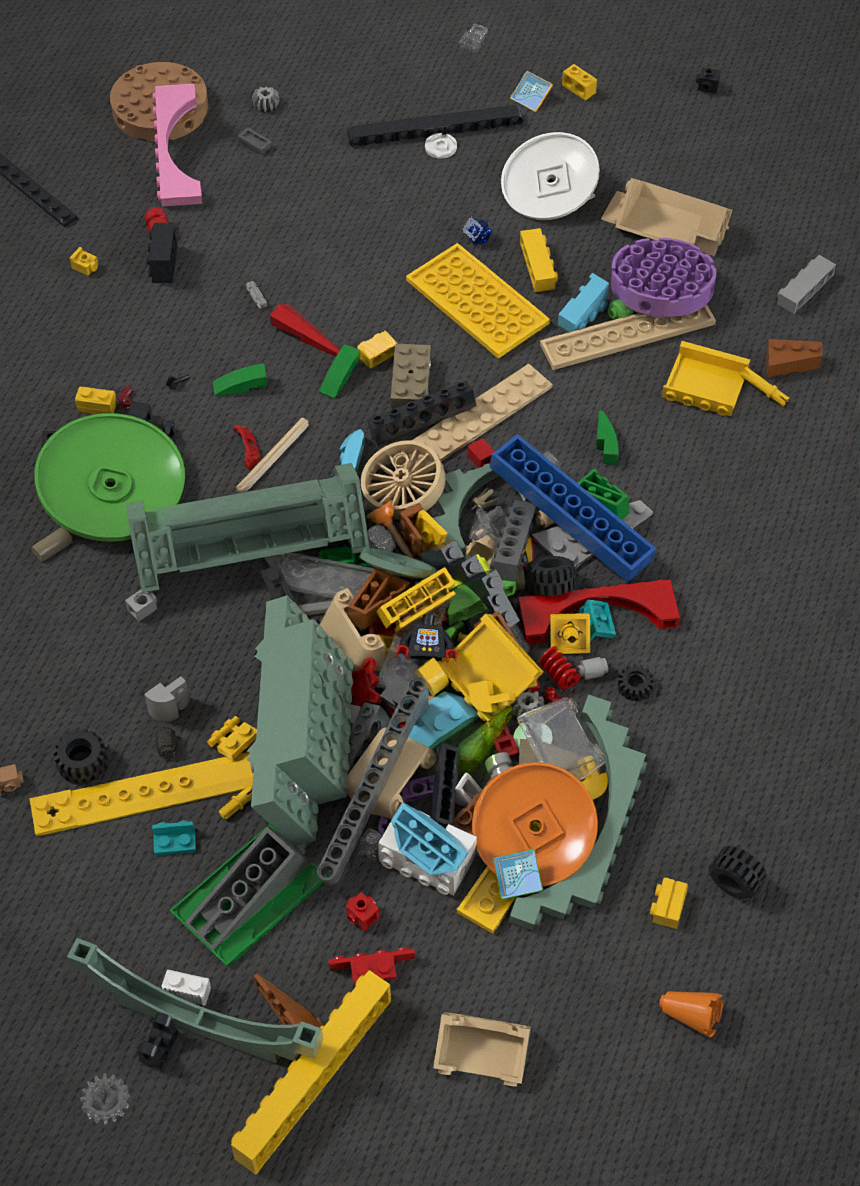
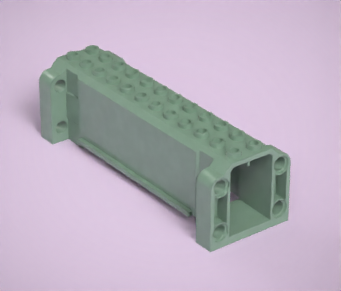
(247, 525)

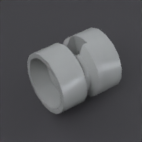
(498, 763)

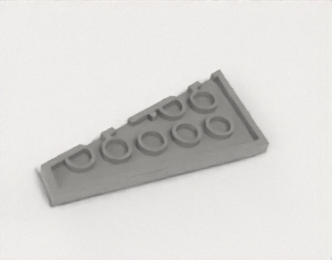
(560, 543)

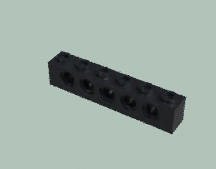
(422, 412)

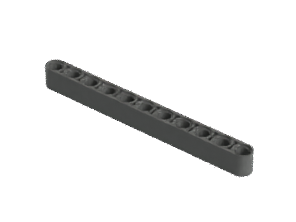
(374, 790)

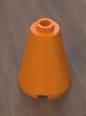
(693, 1009)

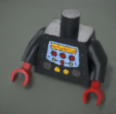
(427, 642)

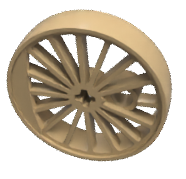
(404, 477)

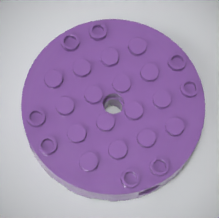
(663, 277)

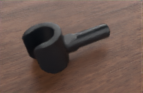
(173, 381)

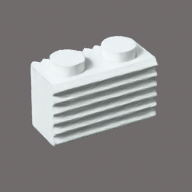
(187, 986)

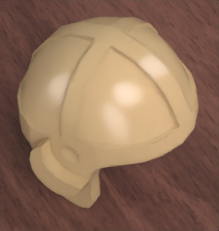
(484, 547)

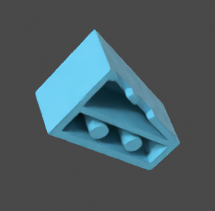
(585, 306)

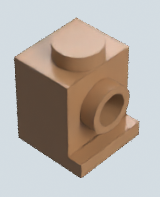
(10, 778)

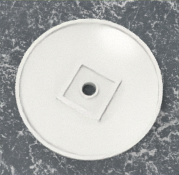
(548, 157)

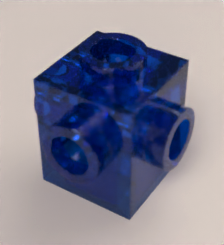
(477, 230)

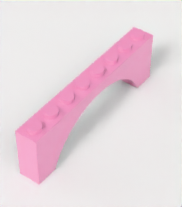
(171, 105)

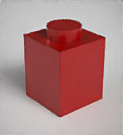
(480, 453)

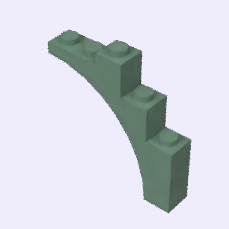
(460, 489)

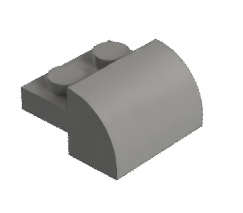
(165, 701)

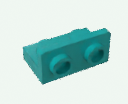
(600, 619)
(174, 838)

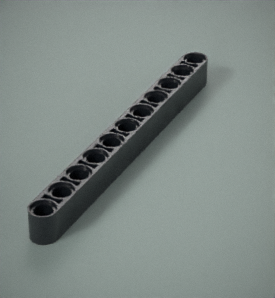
(429, 125)

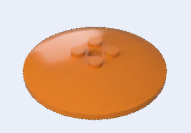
(543, 795)

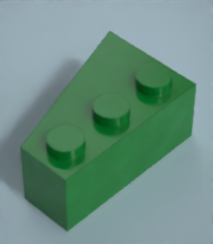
(604, 492)

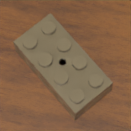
(405, 385)

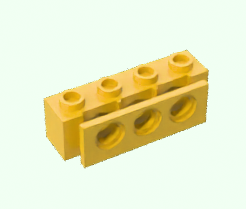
(417, 595)

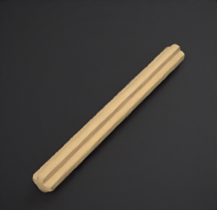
(272, 456)

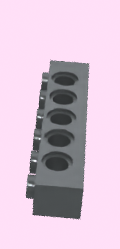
(513, 539)

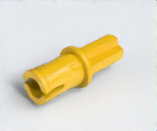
(236, 803)

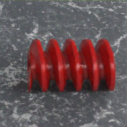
(559, 669)

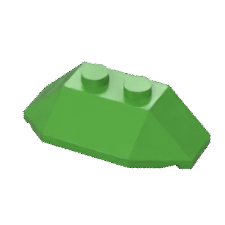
(467, 604)

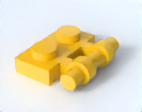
(235, 742)

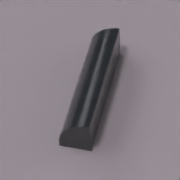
(445, 784)

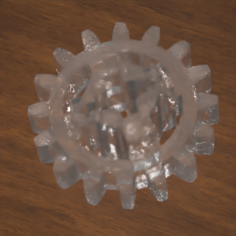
(96, 1093)

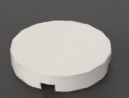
(440, 145)

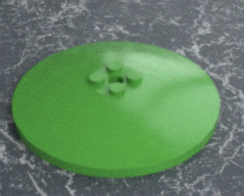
(103, 450)

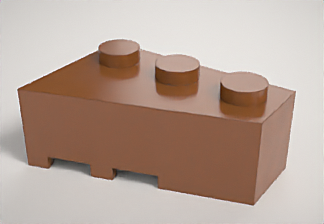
(792, 356)
(374, 593)

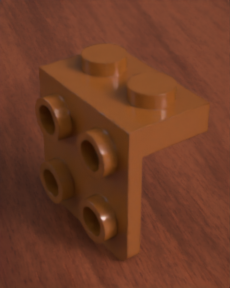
(409, 532)

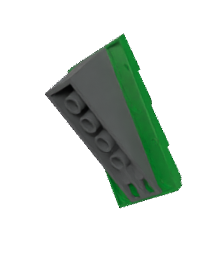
(248, 895)

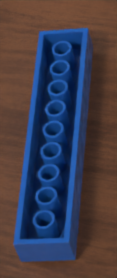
(572, 508)

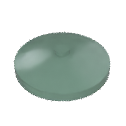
(397, 564)

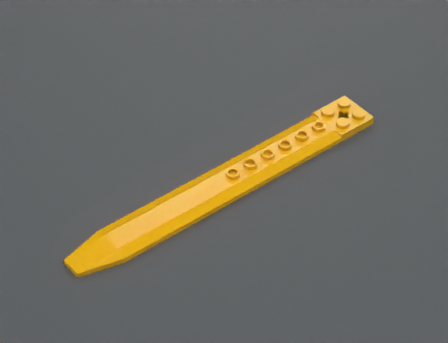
(140, 794)

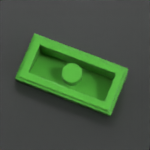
(454, 630)

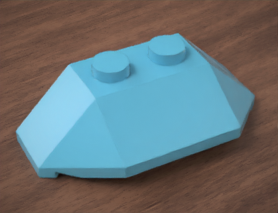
(442, 719)
(427, 842)

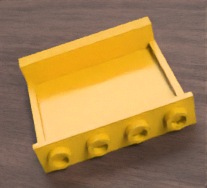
(706, 379)
(491, 656)

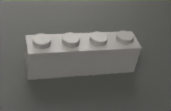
(806, 284)

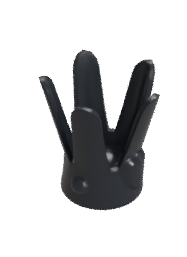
(168, 427)

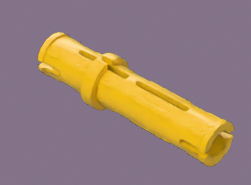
(764, 386)

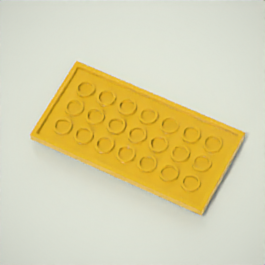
(478, 300)

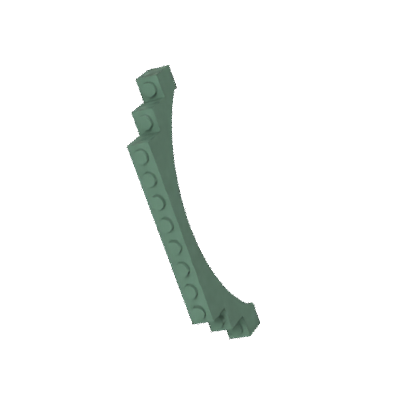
(623, 770)
(135, 993)

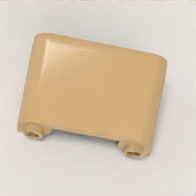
(345, 635)
(410, 758)
(482, 1047)

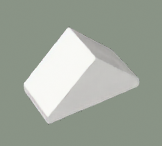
(466, 790)

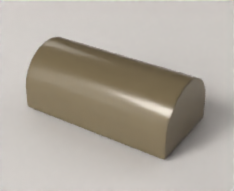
(52, 544)

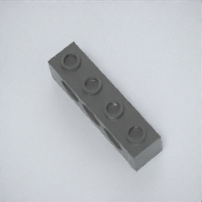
(364, 730)

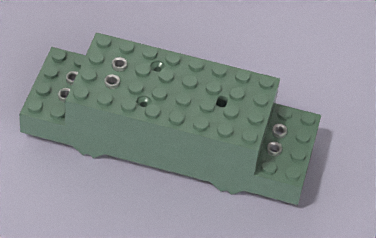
(300, 722)

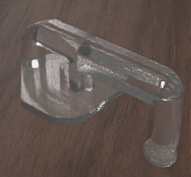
(484, 526)

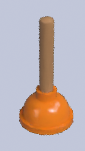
(383, 515)

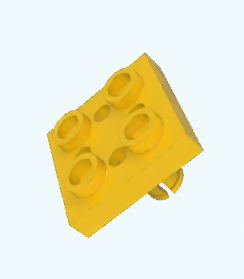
(569, 641)

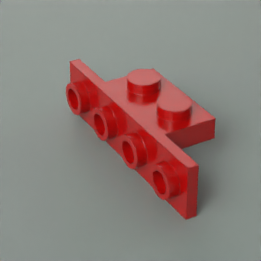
(379, 963)

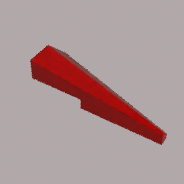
(291, 321)

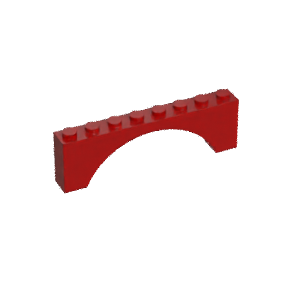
(651, 599)

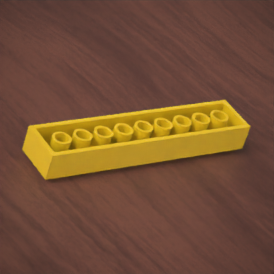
(309, 1076)

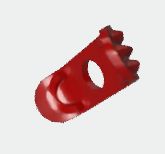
(252, 452)

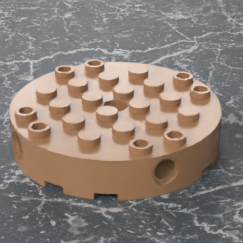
(133, 99)

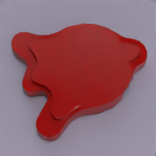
(364, 684)

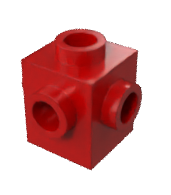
(362, 911)

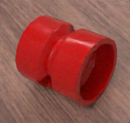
(155, 215)

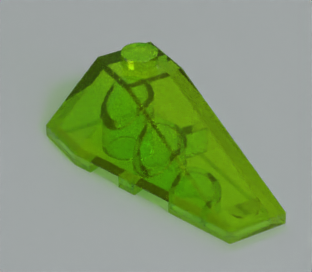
(479, 743)

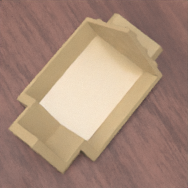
(668, 214)

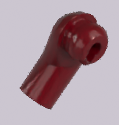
(123, 397)

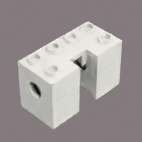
(446, 882)

